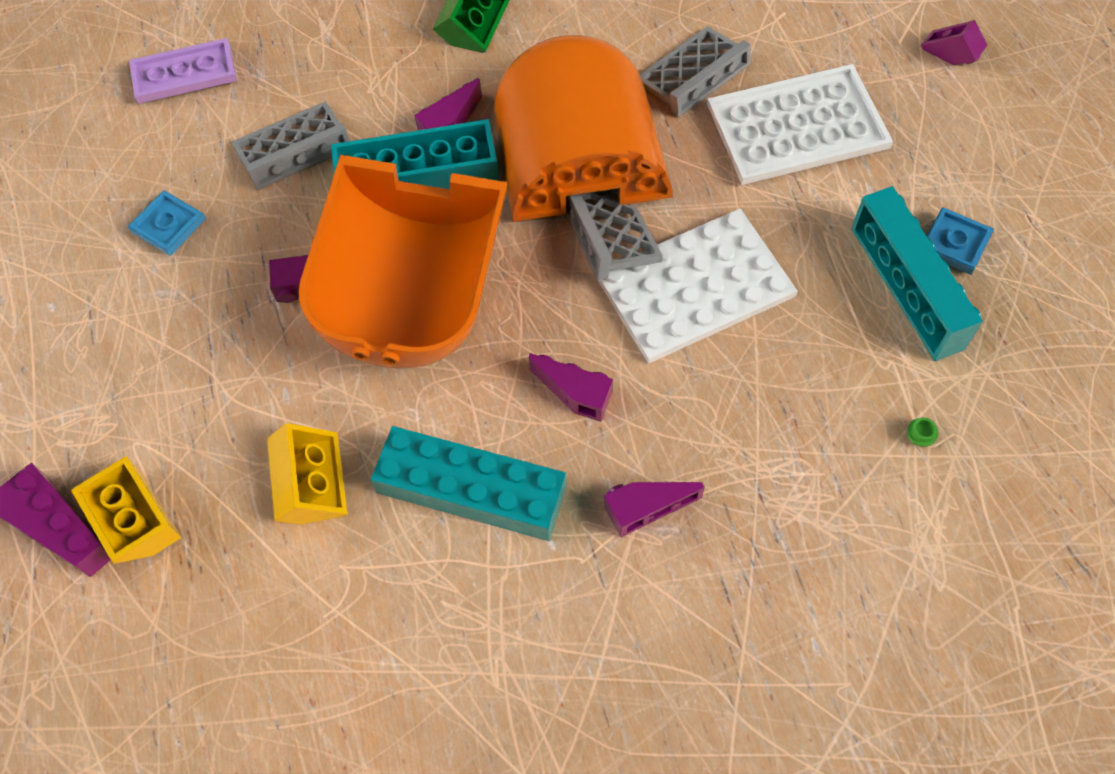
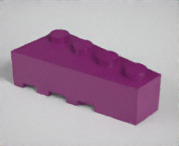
(45, 515)

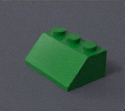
(470, 22)

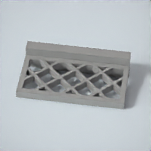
(705, 79)
(296, 154)
(590, 232)

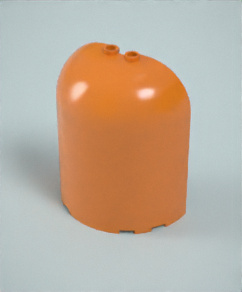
(576, 124)
(399, 263)

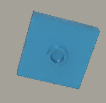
(166, 222)
(959, 239)

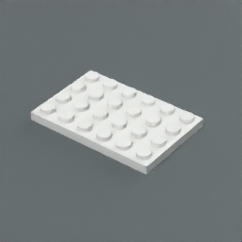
(798, 124)
(699, 288)

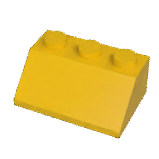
(306, 475)
(125, 512)

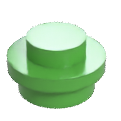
(922, 432)

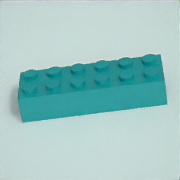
(430, 154)
(915, 273)
(470, 483)

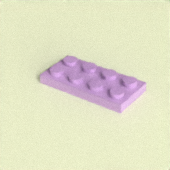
(182, 70)

